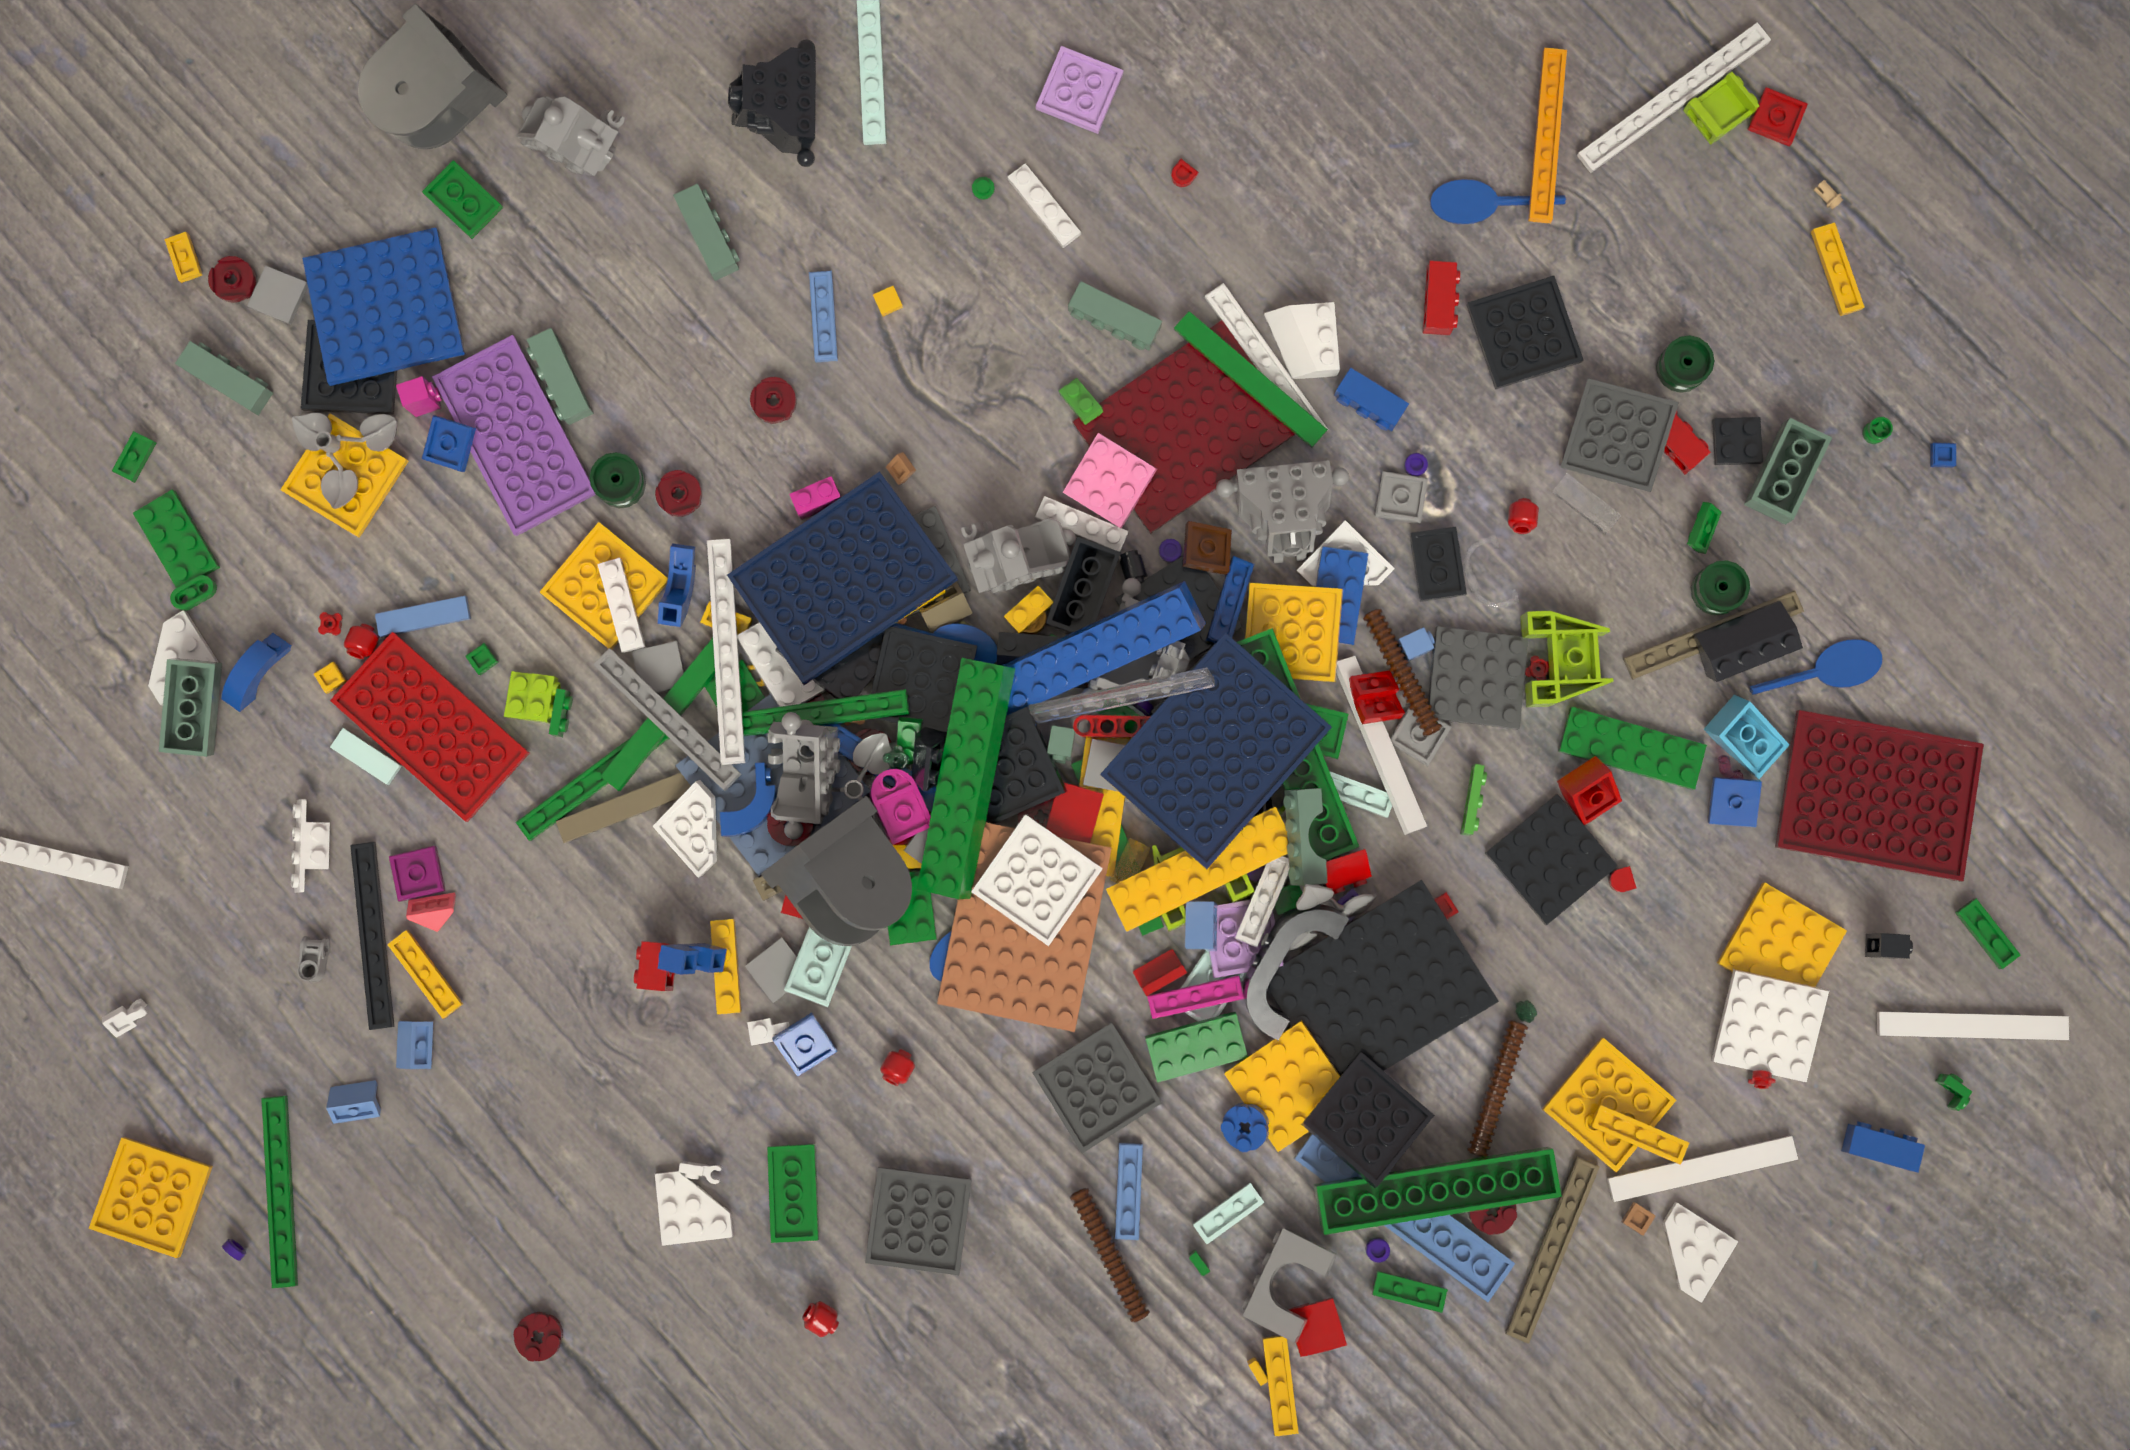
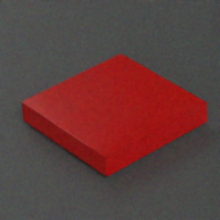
(1777, 116)

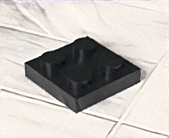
(1737, 441)

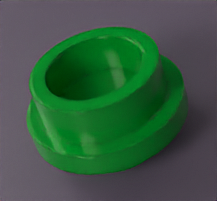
(983, 188)

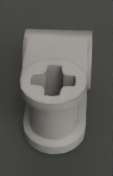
(313, 957)

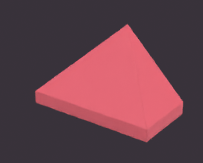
(432, 910)

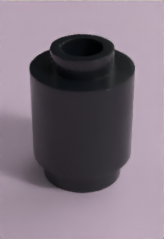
(1133, 565)

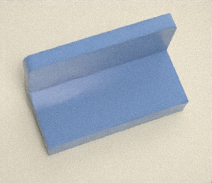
(1201, 926)
(414, 1045)
(353, 1102)

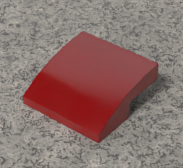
(1376, 697)
(1322, 1328)

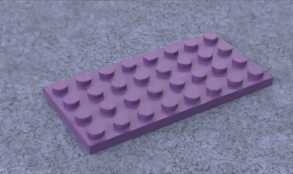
(516, 435)

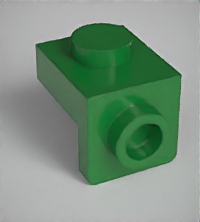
(1954, 1085)

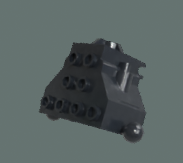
(779, 100)

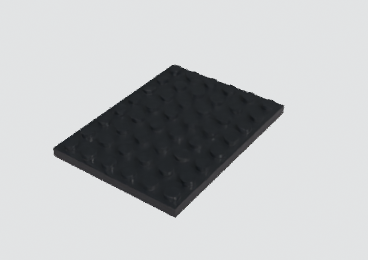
(1384, 983)

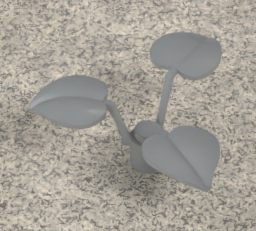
(315, 434)
(870, 756)
(1318, 894)

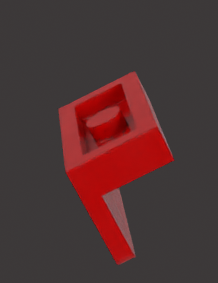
(1159, 972)

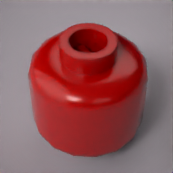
(1523, 516)
(361, 641)
(897, 1067)
(820, 1319)

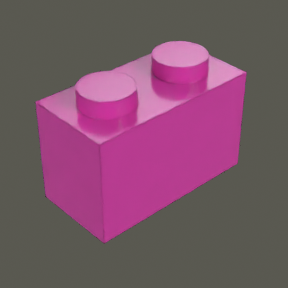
(419, 396)
(815, 497)

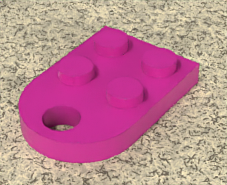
(901, 807)

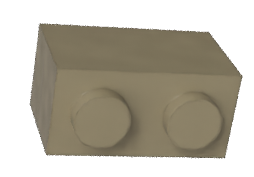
(946, 608)

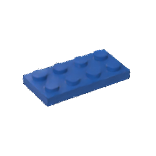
(1344, 571)

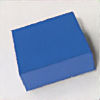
(1943, 455)

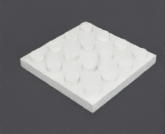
(774, 669)
(1037, 880)
(1770, 1025)

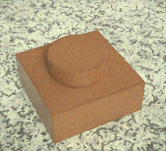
(900, 468)
(1638, 1218)

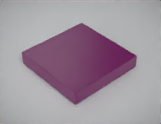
(417, 873)

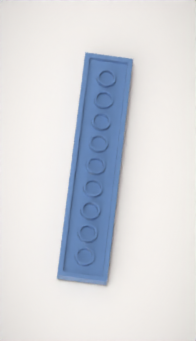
(1437, 1238)

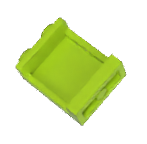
(1721, 108)

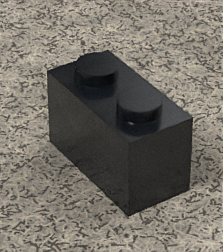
(1888, 946)

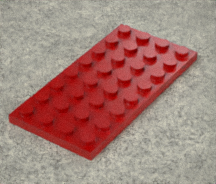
(430, 726)

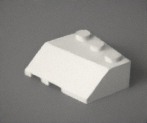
(1306, 339)

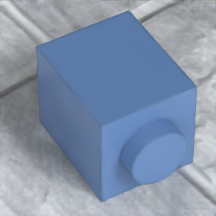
(1416, 644)

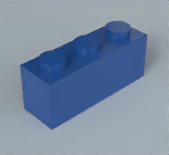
(1370, 400)
(1883, 1146)

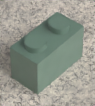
(1061, 744)

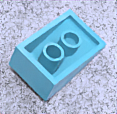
(1746, 736)

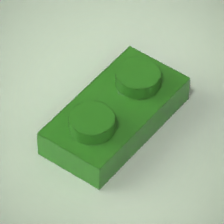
(1081, 401)

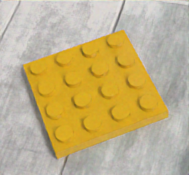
(374, 471)
(580, 590)
(1304, 624)
(1782, 939)
(1285, 1082)
(1616, 1083)
(150, 1197)

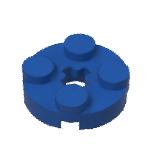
(1240, 1139)

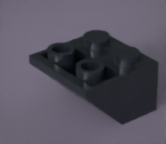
(928, 757)

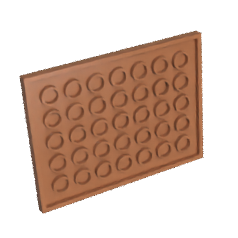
(1007, 970)

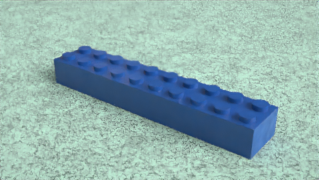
(1104, 646)

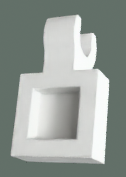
(123, 1020)
(763, 1030)
(694, 1170)

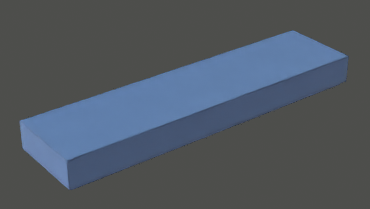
(823, 316)
(423, 616)
(1129, 1191)

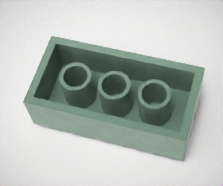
(1787, 471)
(190, 707)

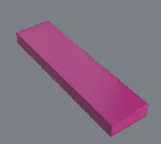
(1195, 997)

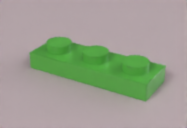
(1473, 800)

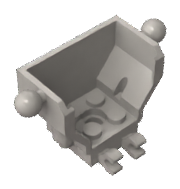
(570, 134)
(1285, 504)
(1016, 556)
(1162, 662)
(806, 771)

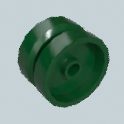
(1682, 351)
(619, 469)
(1733, 590)

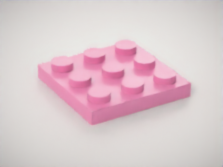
(1110, 480)

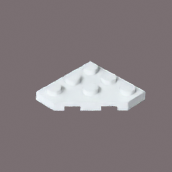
(1347, 538)
(177, 640)
(691, 828)
(689, 1211)
(1696, 1250)

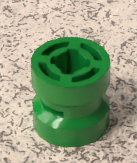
(1882, 428)

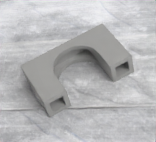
(1263, 1306)

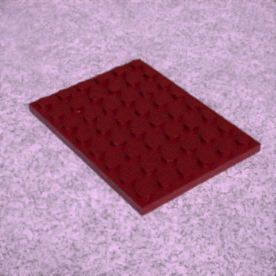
(1188, 426)
(1879, 795)

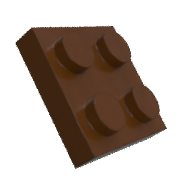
(1207, 547)

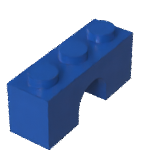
(691, 957)

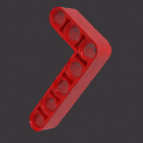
(1119, 725)

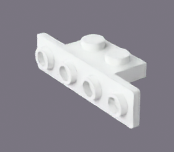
(310, 847)

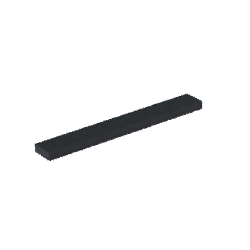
(372, 935)

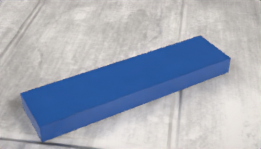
(1230, 599)

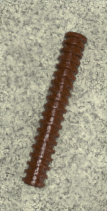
(1402, 672)
(1497, 1088)
(1109, 1255)

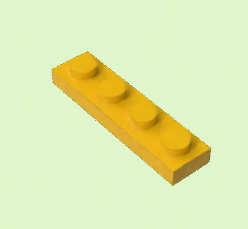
(1837, 269)
(425, 974)
(726, 982)
(1639, 1134)
(1280, 1385)

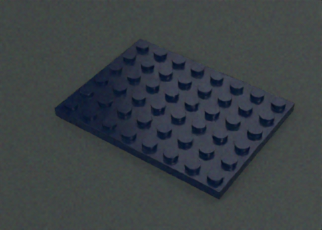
(842, 578)
(1216, 752)

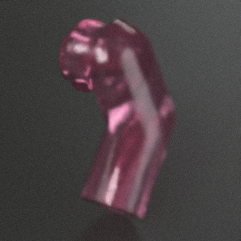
(1725, 768)

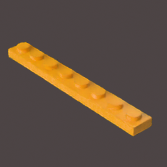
(1547, 135)

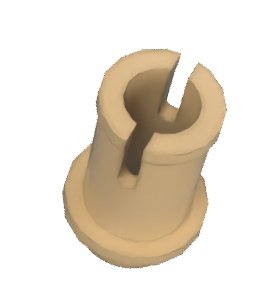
(1828, 195)

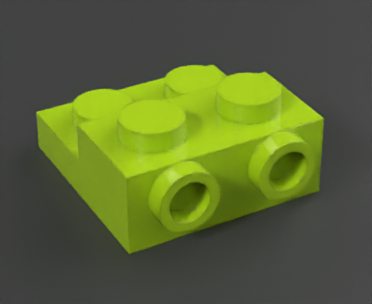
(531, 697)

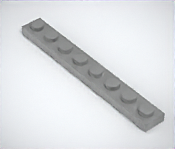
(666, 719)

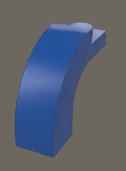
(679, 588)
(247, 673)
(756, 813)

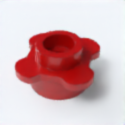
(336, 626)
(1537, 662)
(1761, 1079)

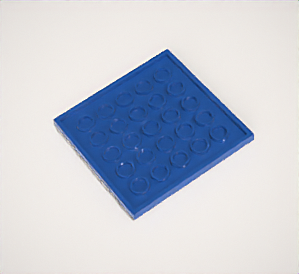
(383, 306)

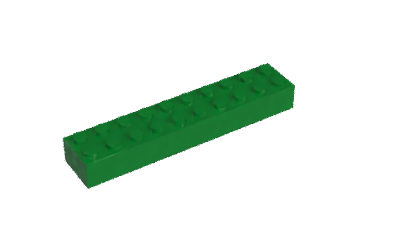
(966, 779)
(1330, 830)
(1438, 1190)

